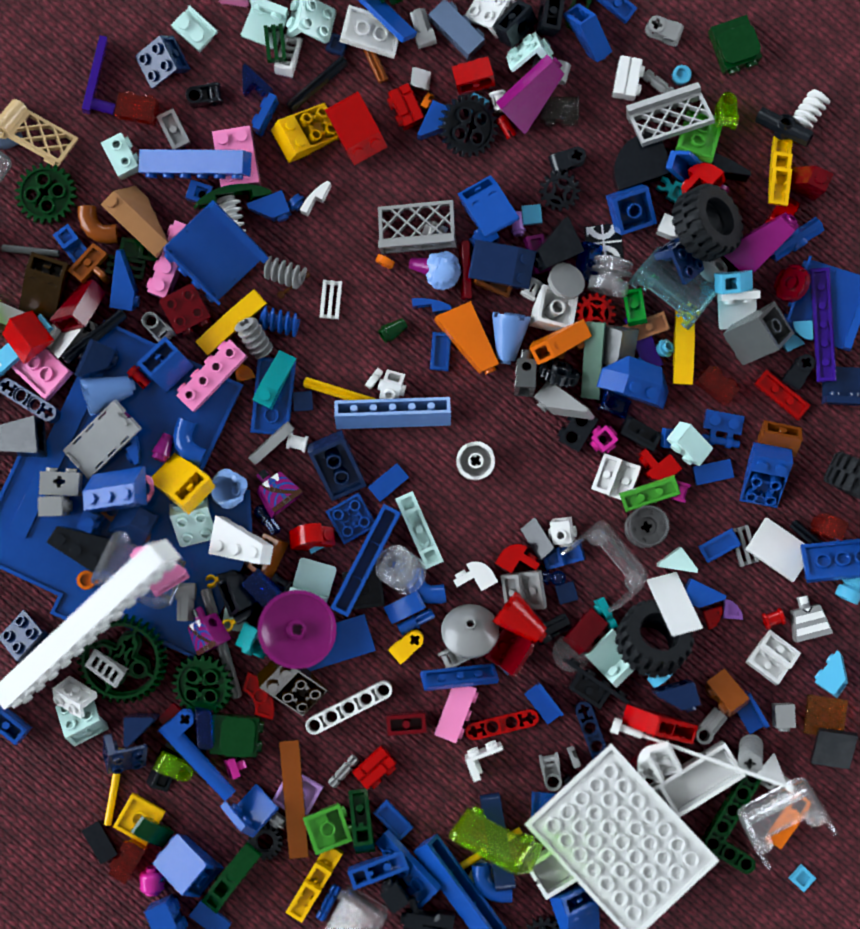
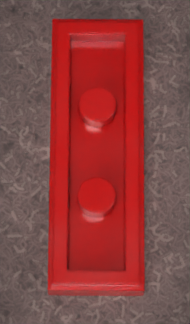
(782, 395)

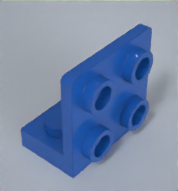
(251, 812)

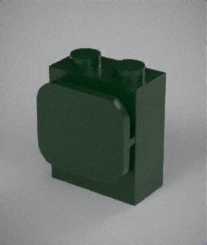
(735, 45)
(236, 735)

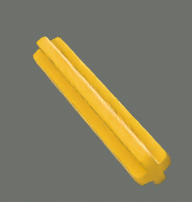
(333, 390)

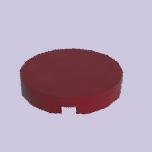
(792, 283)

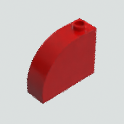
(659, 724)

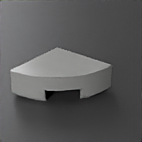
(573, 757)

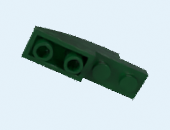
(231, 877)

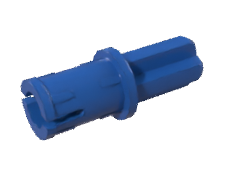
(415, 621)

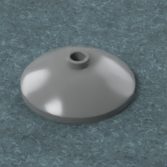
(466, 640)

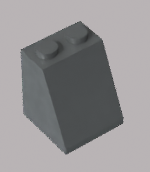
(758, 334)

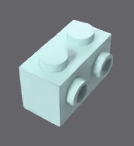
(121, 156)
(689, 444)

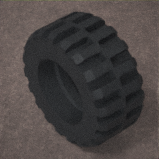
(707, 222)
(844, 474)
(639, 653)

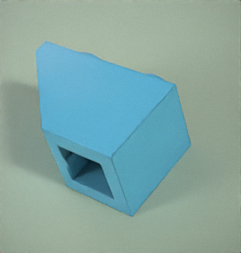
(733, 282)
(833, 676)

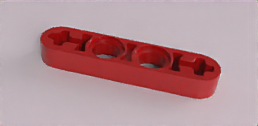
(501, 721)

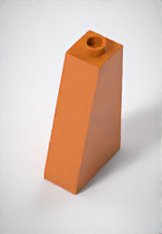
(469, 337)

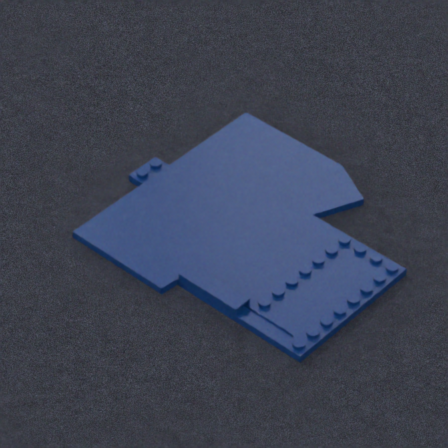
(25, 533)

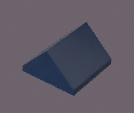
(136, 724)

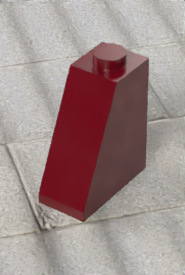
(810, 181)
(78, 307)

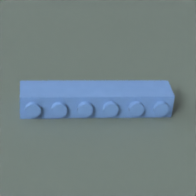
(392, 413)

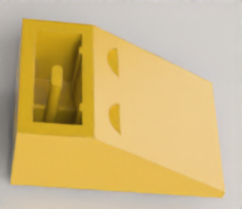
(304, 132)
(183, 483)

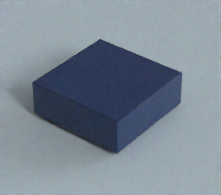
(336, 47)
(303, 401)
(566, 592)

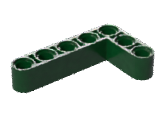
(731, 820)

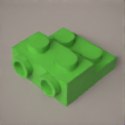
(328, 828)

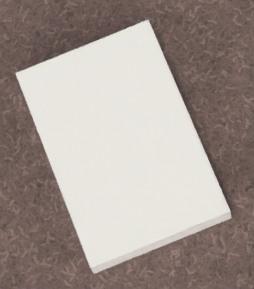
(368, 33)
(777, 549)

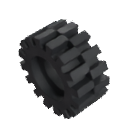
(277, 842)

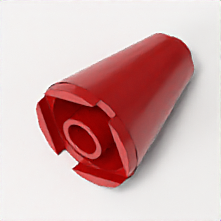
(521, 619)

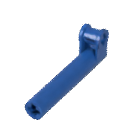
(174, 733)

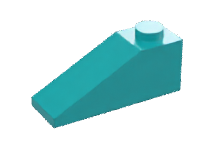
(274, 380)

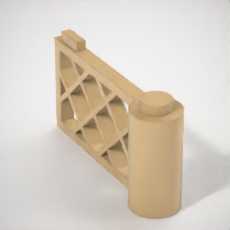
(14, 118)

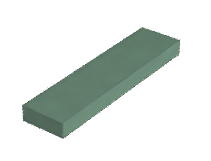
(593, 360)

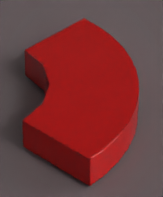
(263, 701)

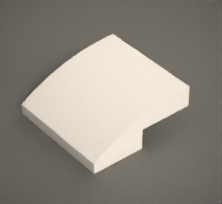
(615, 476)
(773, 657)

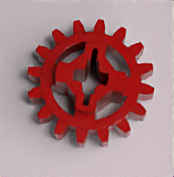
(589, 307)

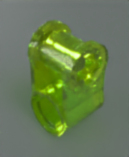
(726, 111)
(170, 765)

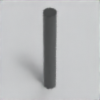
(27, 250)

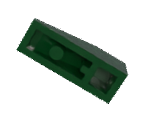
(361, 821)

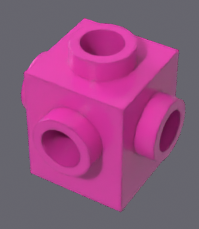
(610, 435)

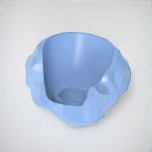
(443, 270)
(228, 488)

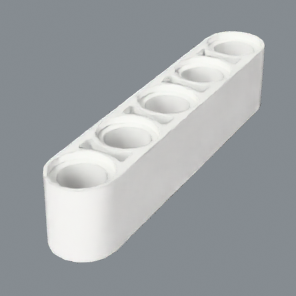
(342, 714)

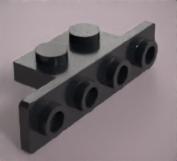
(590, 688)

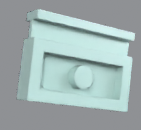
(194, 29)

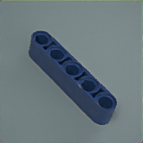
(493, 811)

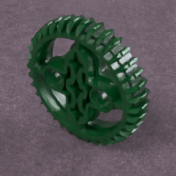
(155, 674)

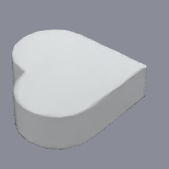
(374, 378)

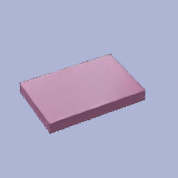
(44, 373)

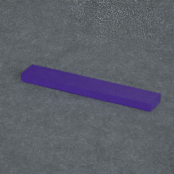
(823, 325)

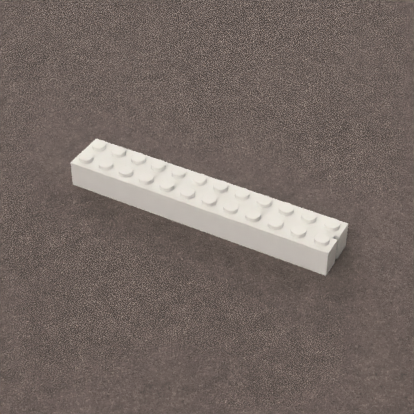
(87, 622)
(682, 793)

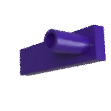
(89, 100)

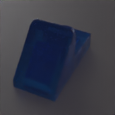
(252, 80)

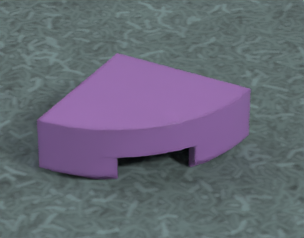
(731, 610)

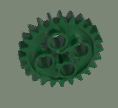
(32, 184)
(203, 667)

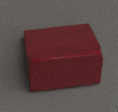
(170, 713)

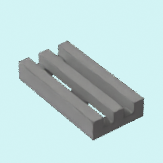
(748, 534)

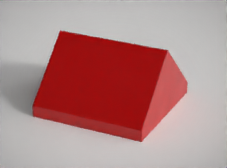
(27, 335)

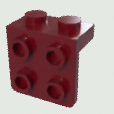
(185, 310)
(510, 652)

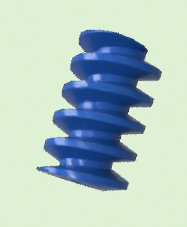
(279, 321)

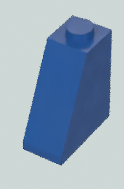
(588, 32)

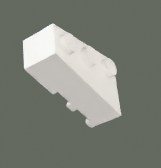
(237, 543)

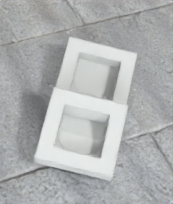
(318, 194)

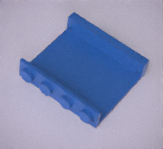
(213, 252)
(845, 304)

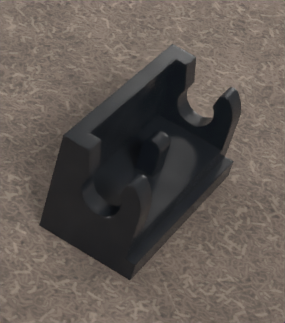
(639, 433)

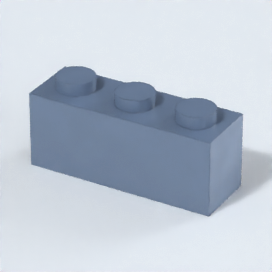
(456, 28)

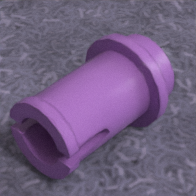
(517, 227)

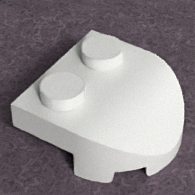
(658, 761)

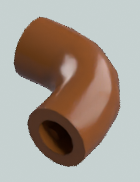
(93, 228)

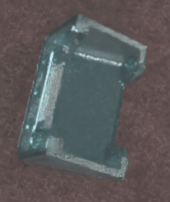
(664, 281)

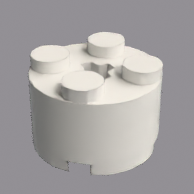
(465, 465)

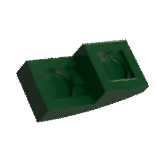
(136, 250)
(151, 831)

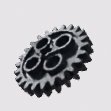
(483, 130)

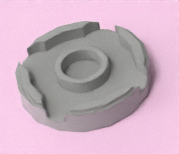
(566, 281)

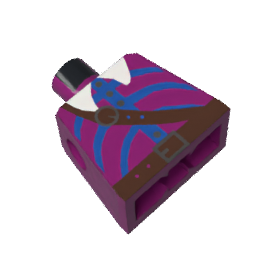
(276, 492)
(207, 631)

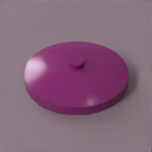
(297, 629)

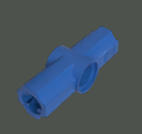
(799, 238)

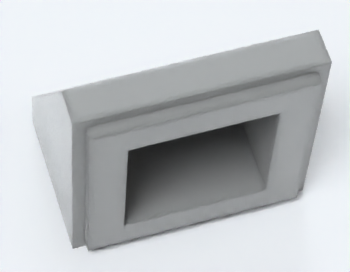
(420, 79)

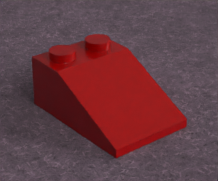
(356, 128)

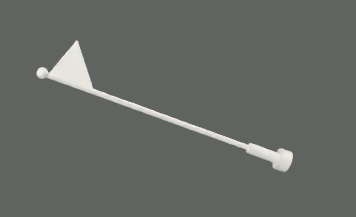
(770, 771)

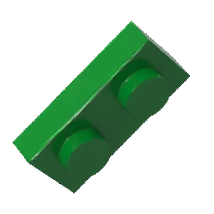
(635, 307)

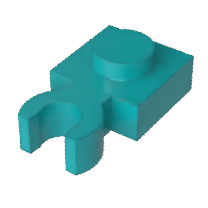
(673, 190)
(601, 608)

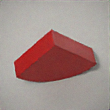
(712, 616)

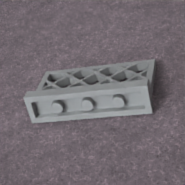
(664, 104)
(416, 243)

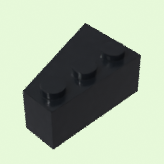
(79, 545)

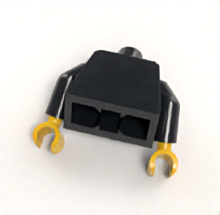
(236, 599)

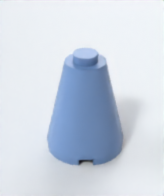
(509, 334)
(103, 390)

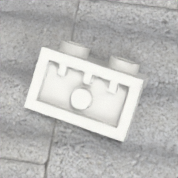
(73, 696)

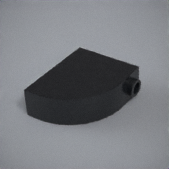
(639, 164)

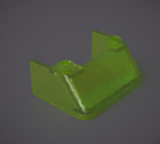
(495, 842)

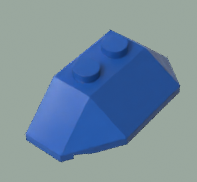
(635, 381)

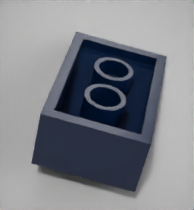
(502, 264)
(336, 465)

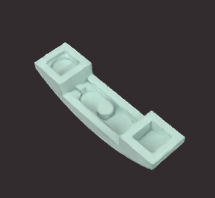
(419, 529)

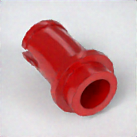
(506, 126)
(138, 377)

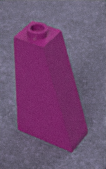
(531, 93)
(762, 242)

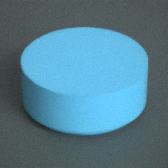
(681, 75)

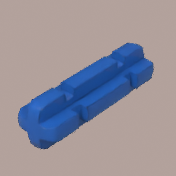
(328, 902)

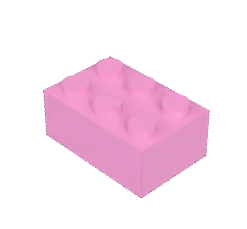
(238, 139)

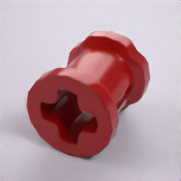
(773, 619)

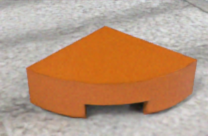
(427, 102)
(244, 373)

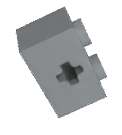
(49, 486)
(54, 506)

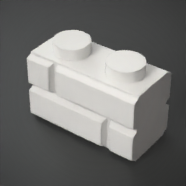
(627, 78)

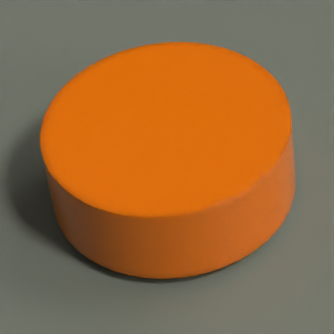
(384, 261)
(84, 578)

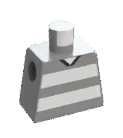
(808, 621)

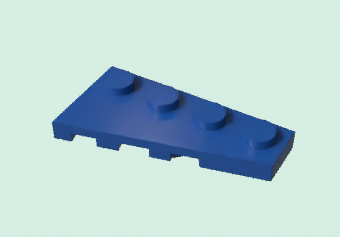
(417, 878)

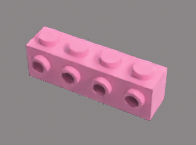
(165, 272)
(211, 376)

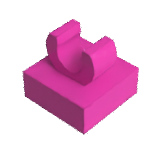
(233, 767)

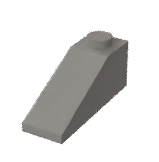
(560, 403)

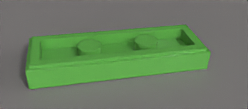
(649, 493)

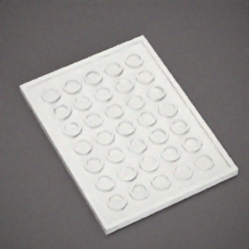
(621, 841)

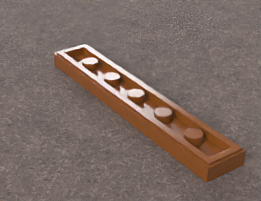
(293, 798)

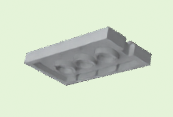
(102, 439)

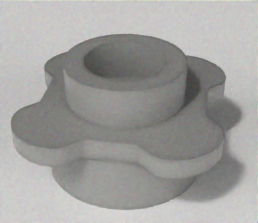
(277, 821)

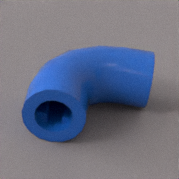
(184, 443)
(432, 593)
(485, 883)

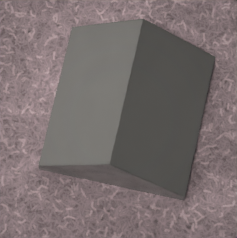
(619, 343)

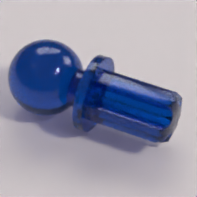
(270, 523)
(557, 578)

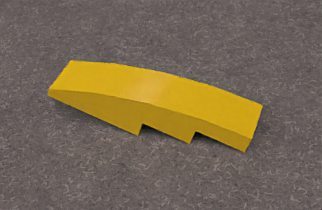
(780, 172)
(224, 328)
(683, 353)
(314, 883)

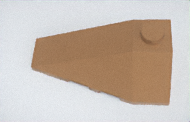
(136, 215)

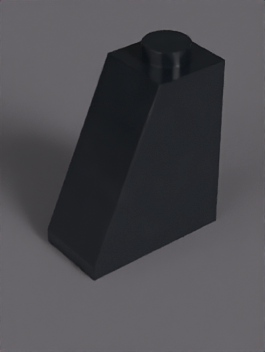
(558, 246)

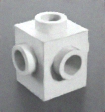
(392, 385)
(562, 531)

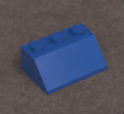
(115, 490)

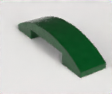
(254, 192)

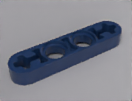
(28, 402)
(589, 737)

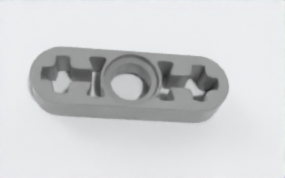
(275, 439)

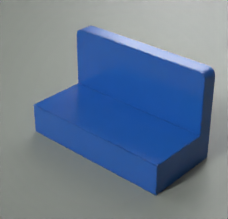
(680, 162)
(543, 703)
(752, 716)

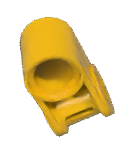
(404, 647)

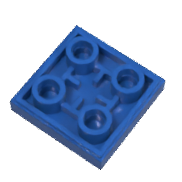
(351, 518)

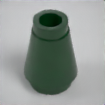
(392, 330)

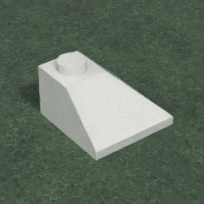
(552, 311)

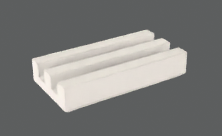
(323, 299)

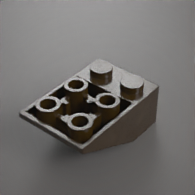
(44, 285)
(292, 687)

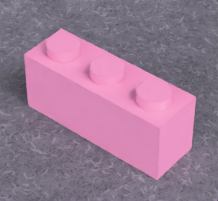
(455, 713)

